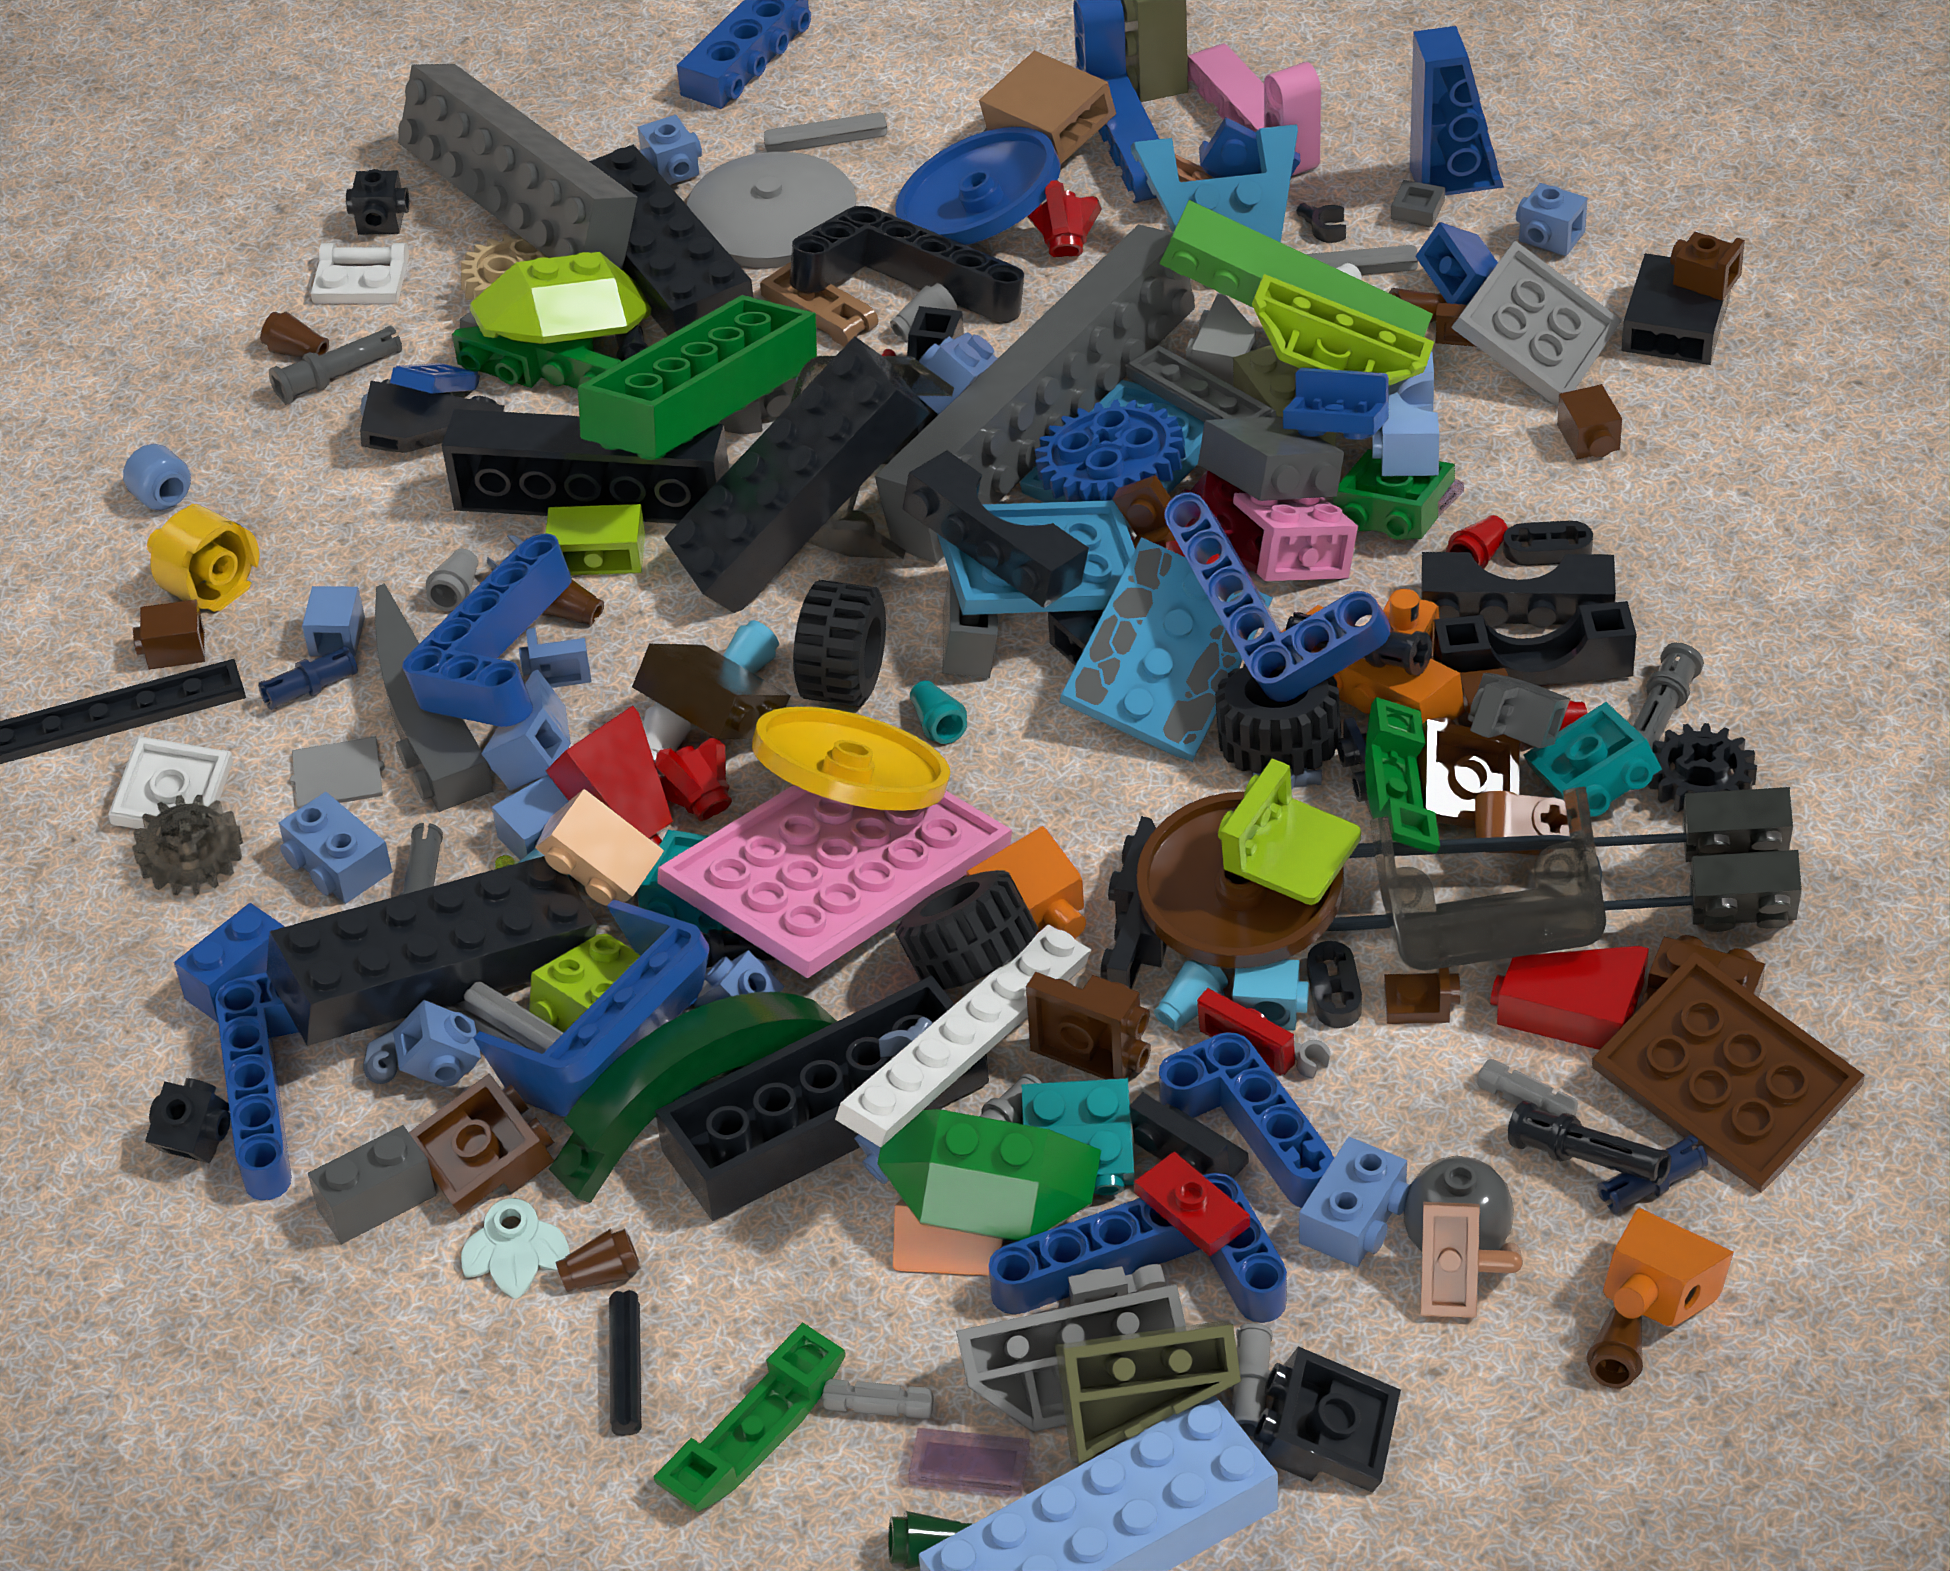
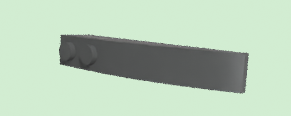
(435, 744)

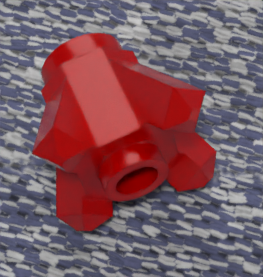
(1065, 220)
(696, 778)

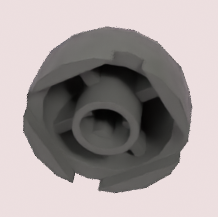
(1462, 1181)

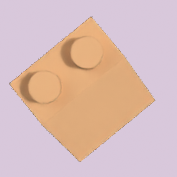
(597, 849)

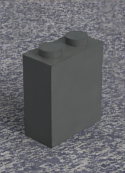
(1270, 459)

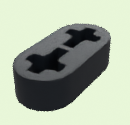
(1546, 542)
(1324, 985)

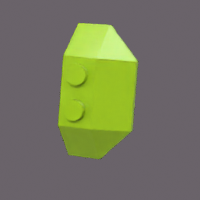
(560, 300)
(1330, 336)

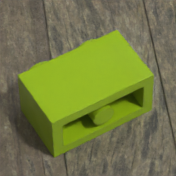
(599, 538)

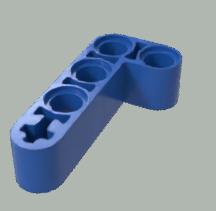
(1235, 1076)

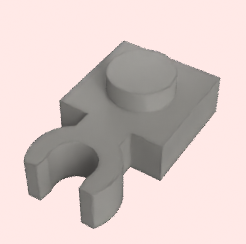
(1113, 1282)

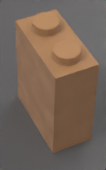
(1052, 100)

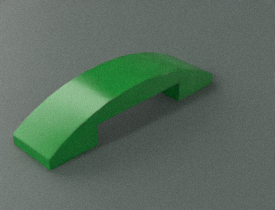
(1392, 774)
(757, 1425)

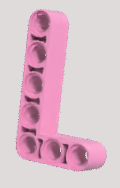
(1284, 98)

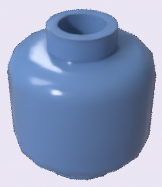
(156, 477)

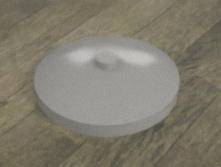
(767, 202)

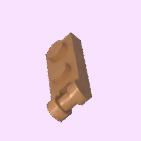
(828, 305)

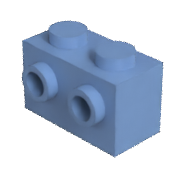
(957, 363)
(334, 848)
(1353, 1202)

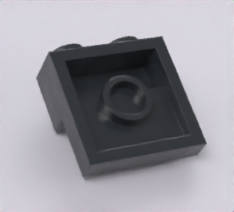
(1327, 1420)

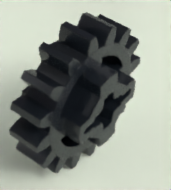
(1701, 764)

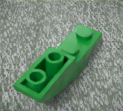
(526, 362)

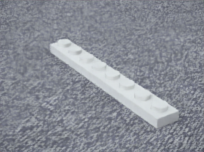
(957, 1039)

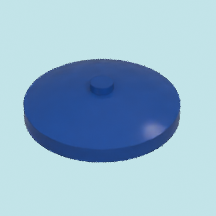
(980, 184)

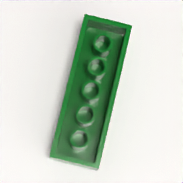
(696, 376)

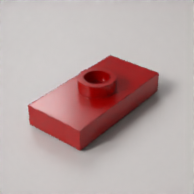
(1271, 1041)
(1192, 1204)

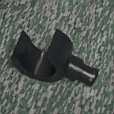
(1319, 216)

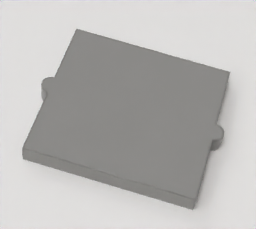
(341, 769)

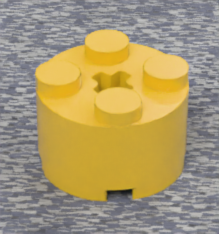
(201, 547)

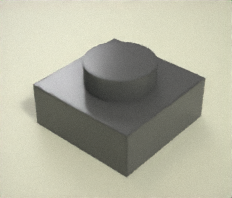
(1417, 203)

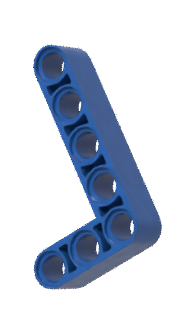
(1101, 52)
(1249, 611)
(457, 663)
(247, 1021)
(1134, 1236)

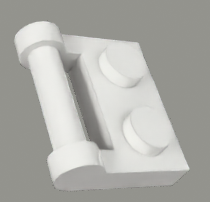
(359, 283)

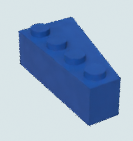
(1447, 121)

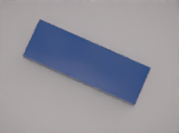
(435, 377)

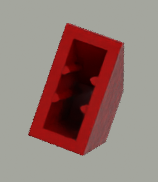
(618, 771)
(1572, 993)

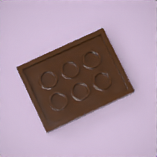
(1728, 1071)

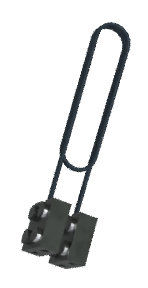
(1730, 837)

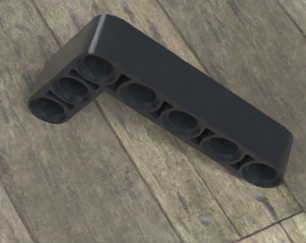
(908, 254)

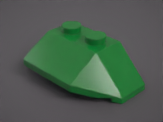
(988, 1174)

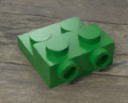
(1392, 504)

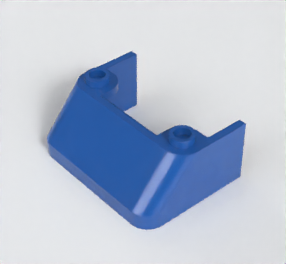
(637, 1003)

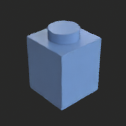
(333, 619)

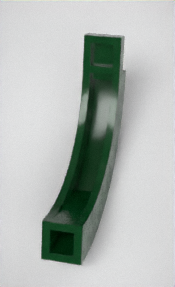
(669, 1065)

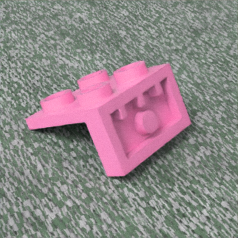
(1301, 538)

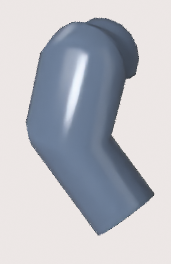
(381, 1058)

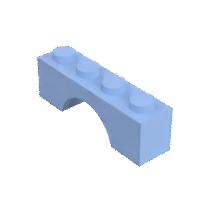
(1411, 434)

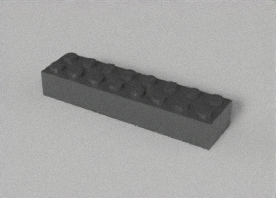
(513, 166)

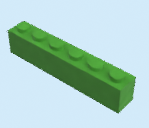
(1236, 258)

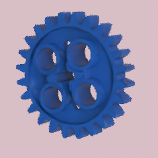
(1109, 450)

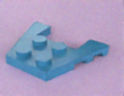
(1250, 200)

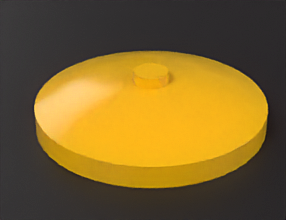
(850, 758)

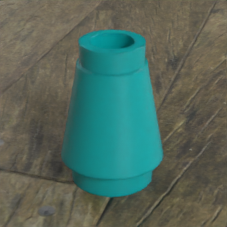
(938, 712)

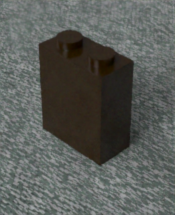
(707, 689)

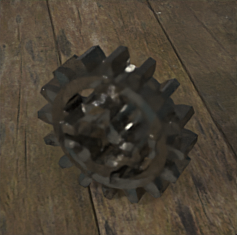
(187, 845)

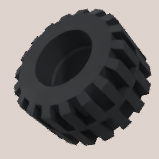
(839, 643)
(1261, 729)
(967, 929)

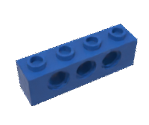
(740, 49)

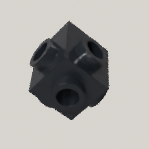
(380, 194)
(188, 1120)

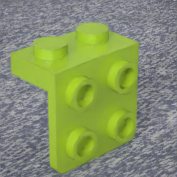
(1285, 840)
(577, 979)

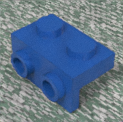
(1233, 152)
(1338, 403)

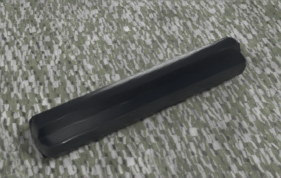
(625, 1363)

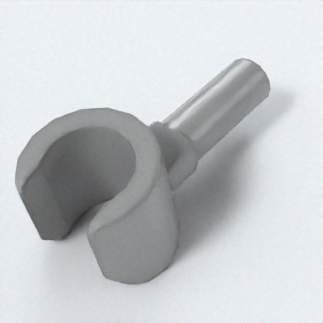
(1311, 1049)

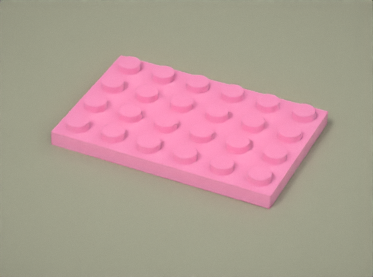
(825, 874)

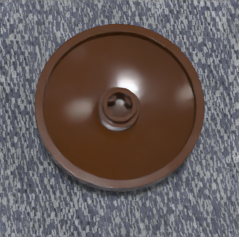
(1212, 911)

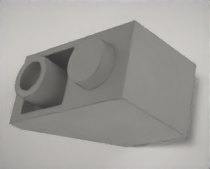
(1221, 337)

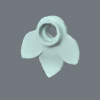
(513, 1253)

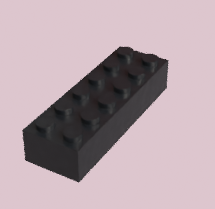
(670, 249)
(541, 462)
(796, 476)
(426, 946)
(781, 1111)

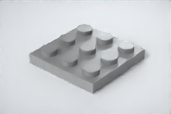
(1536, 323)

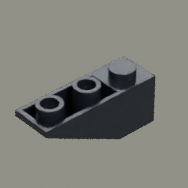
(411, 419)

